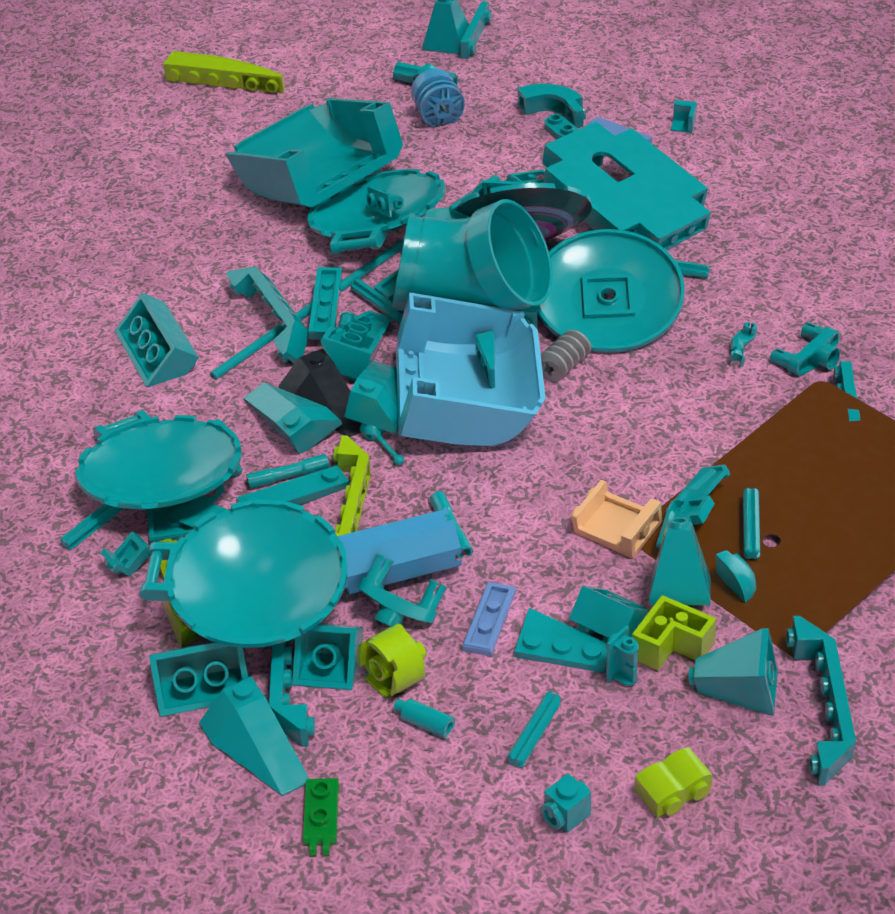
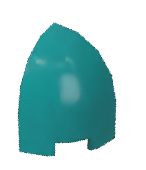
(736, 574)

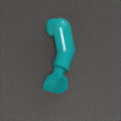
(740, 340)

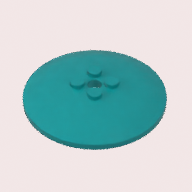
(620, 263)

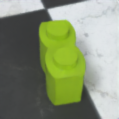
(673, 782)

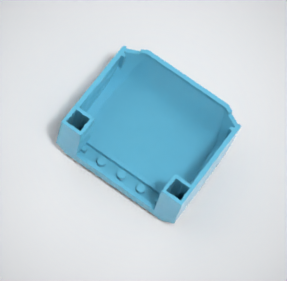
(442, 381)

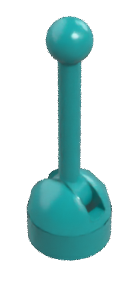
(373, 434)

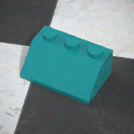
(195, 675)

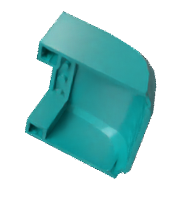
(318, 151)

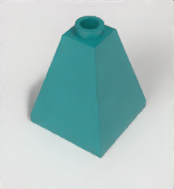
(445, 28)
(680, 567)
(740, 673)

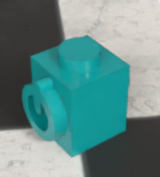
(566, 803)

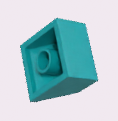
(606, 612)
(327, 656)

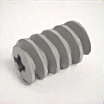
(564, 355)

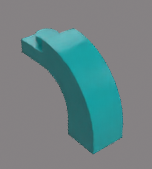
(553, 98)

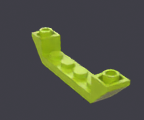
(357, 462)

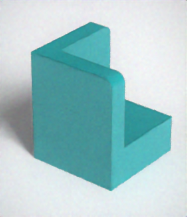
(684, 116)

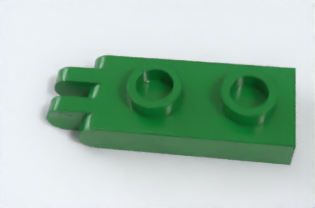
(321, 814)

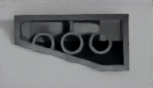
(319, 380)

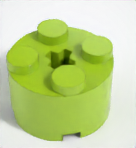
(392, 660)

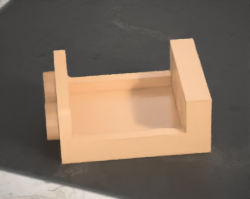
(616, 521)

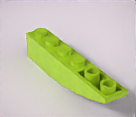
(222, 72)

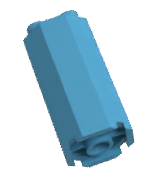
(414, 544)

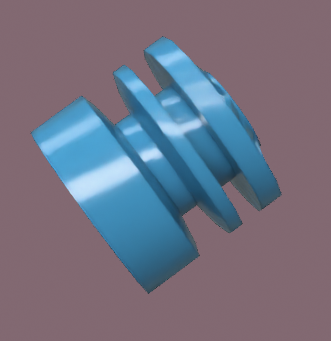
(437, 97)

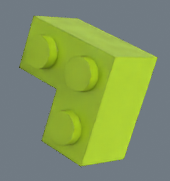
(672, 628)

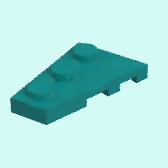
(559, 644)

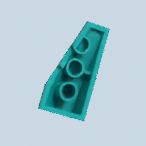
(356, 343)
(375, 397)
(293, 417)
(249, 732)

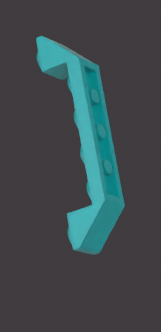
(294, 337)
(813, 643)
(292, 718)

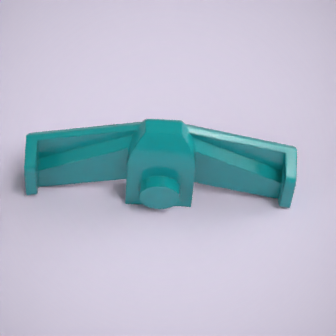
(694, 499)

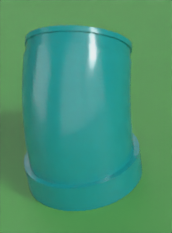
(476, 259)

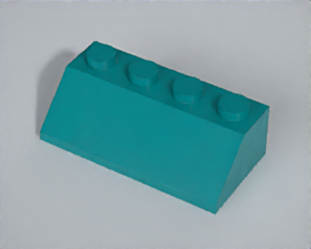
(155, 341)

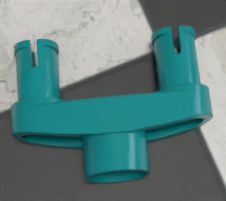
(819, 352)
(392, 607)

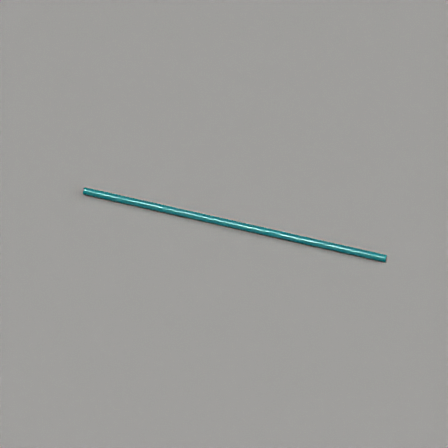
(306, 311)

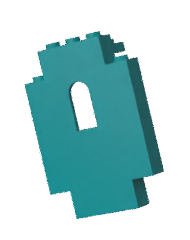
(654, 202)

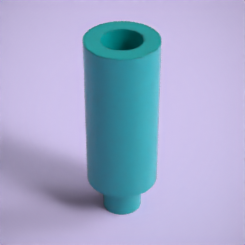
(425, 717)

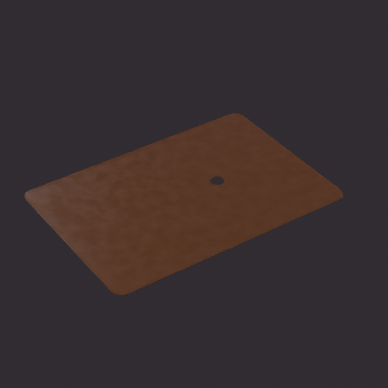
(826, 497)

